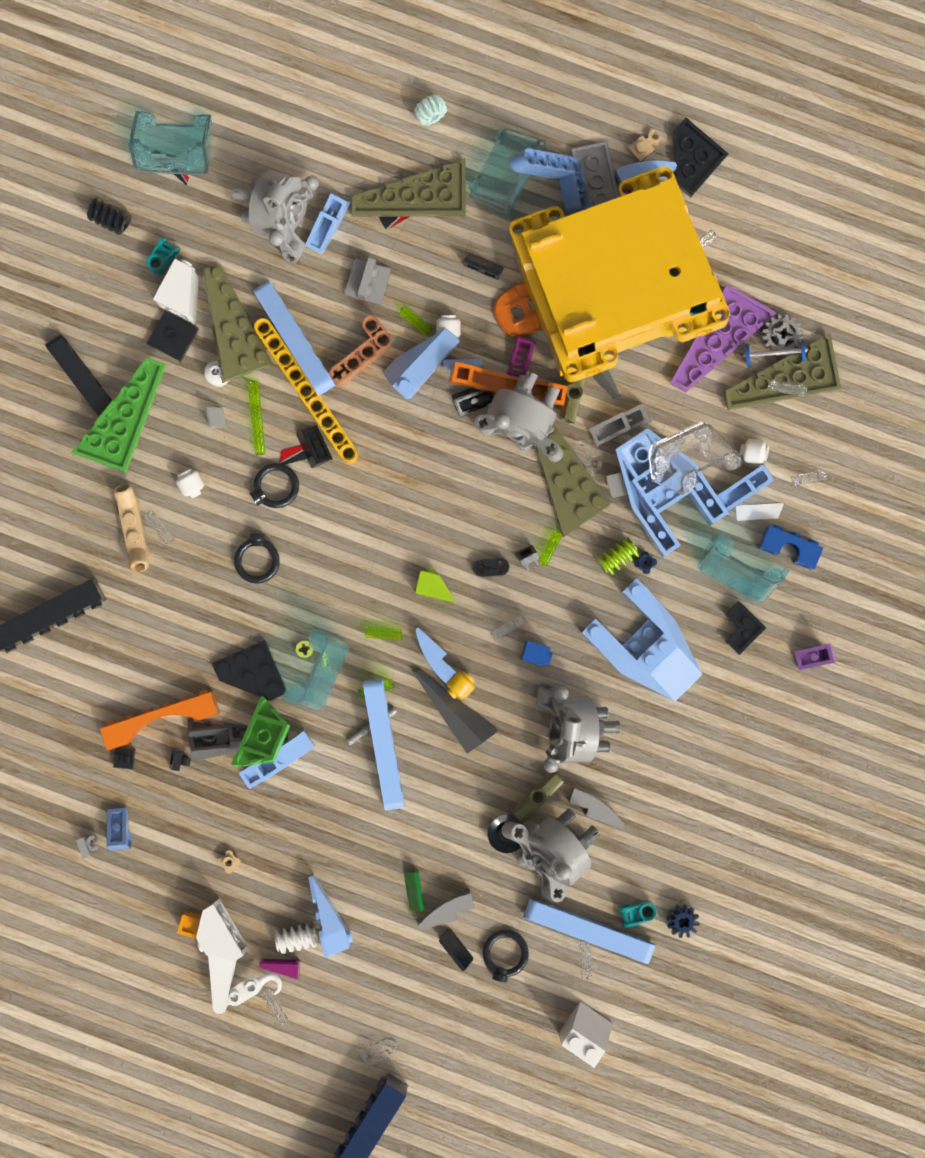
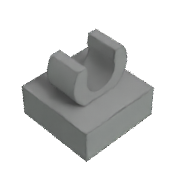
(85, 846)

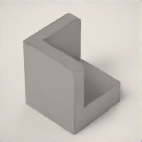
(616, 485)

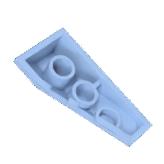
(416, 365)
(333, 932)

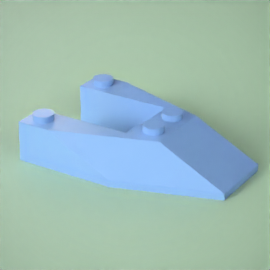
(650, 498)
(654, 653)

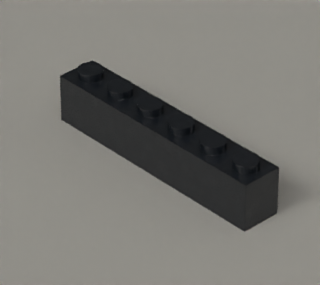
(49, 614)

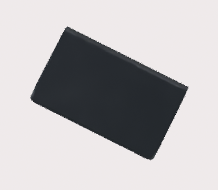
(483, 266)
(471, 400)
(314, 446)
(456, 949)

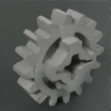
(784, 327)

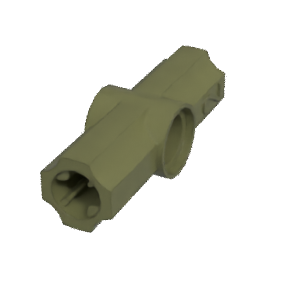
(570, 408)
(528, 806)

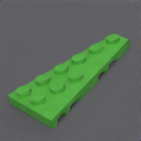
(121, 423)

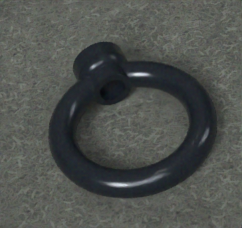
(258, 495)
(256, 540)
(502, 974)

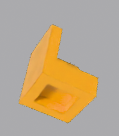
(189, 924)

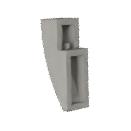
(620, 424)
(594, 807)
(447, 910)

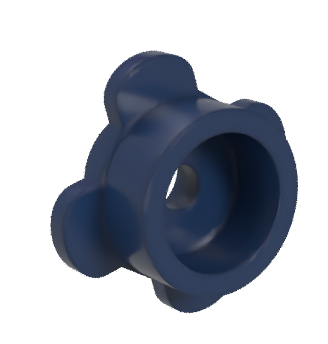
(650, 562)

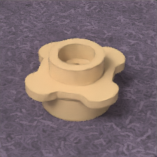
(234, 861)

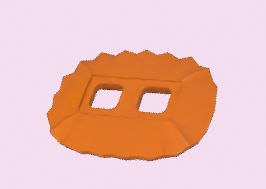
(511, 298)

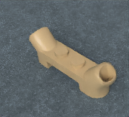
(132, 527)

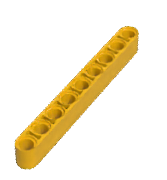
(302, 382)

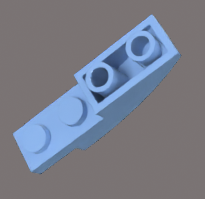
(289, 752)

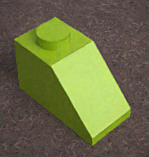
(433, 586)

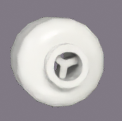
(451, 323)
(211, 369)
(754, 451)
(189, 483)

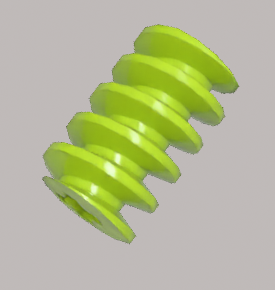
(617, 556)

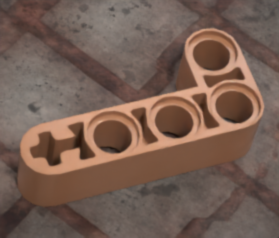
(357, 355)

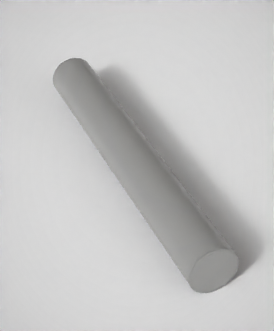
(366, 729)

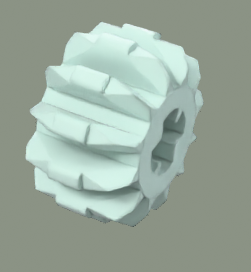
(430, 110)

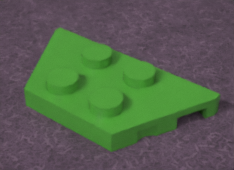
(263, 736)

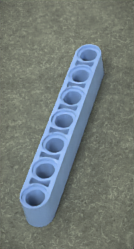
(294, 337)
(383, 744)
(589, 930)

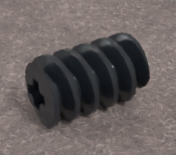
(108, 218)

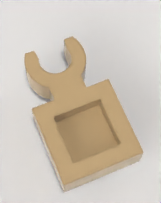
(643, 147)

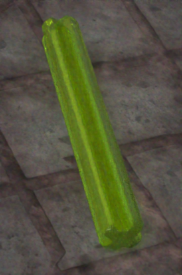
(256, 417)

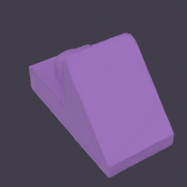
(815, 656)

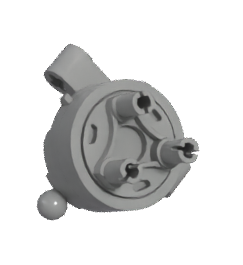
(276, 209)
(523, 417)

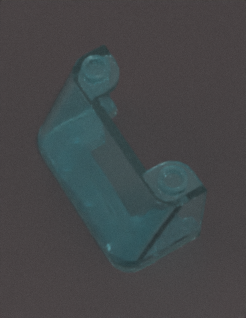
(170, 146)
(497, 182)
(735, 574)
(323, 674)

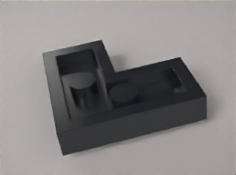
(748, 627)

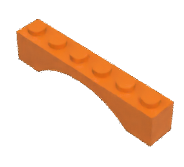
(490, 381)
(123, 732)

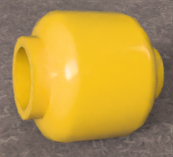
(460, 685)

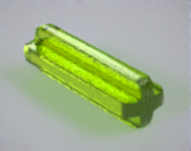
(415, 320)
(550, 548)
(383, 633)

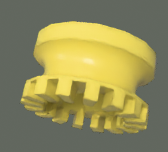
(301, 654)

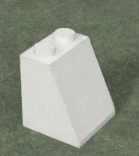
(179, 291)
(586, 1034)

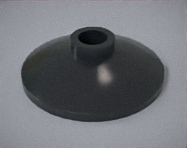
(496, 837)

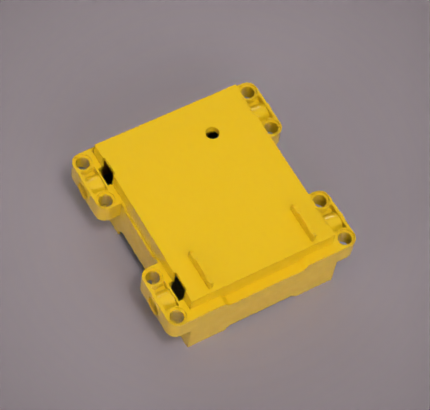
(608, 274)

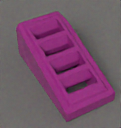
(531, 343)
(286, 967)

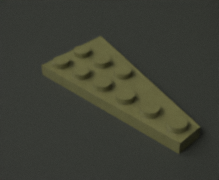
(424, 194)
(233, 333)
(817, 373)
(571, 487)

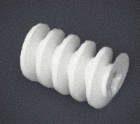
(295, 939)

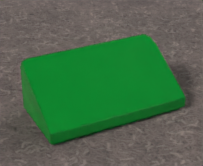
(414, 890)

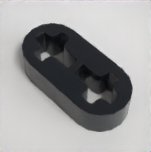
(491, 572)

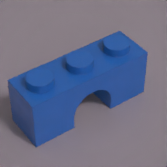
(806, 551)
(536, 653)

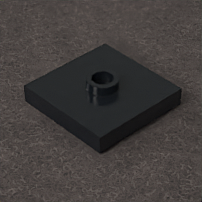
(172, 336)

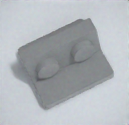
(367, 281)

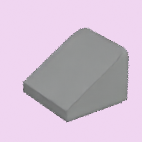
(215, 417)

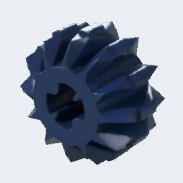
(682, 928)

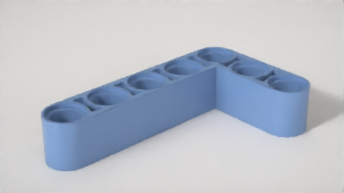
(556, 166)

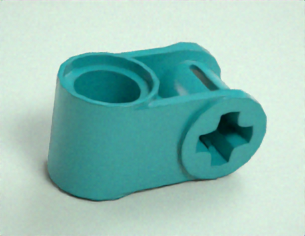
(164, 253)
(636, 914)

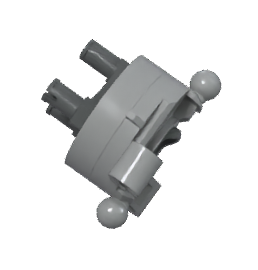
(573, 727)
(553, 852)

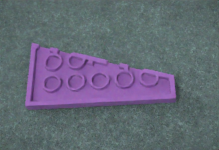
(711, 349)

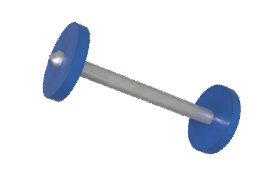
(747, 355)

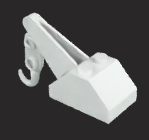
(224, 945)

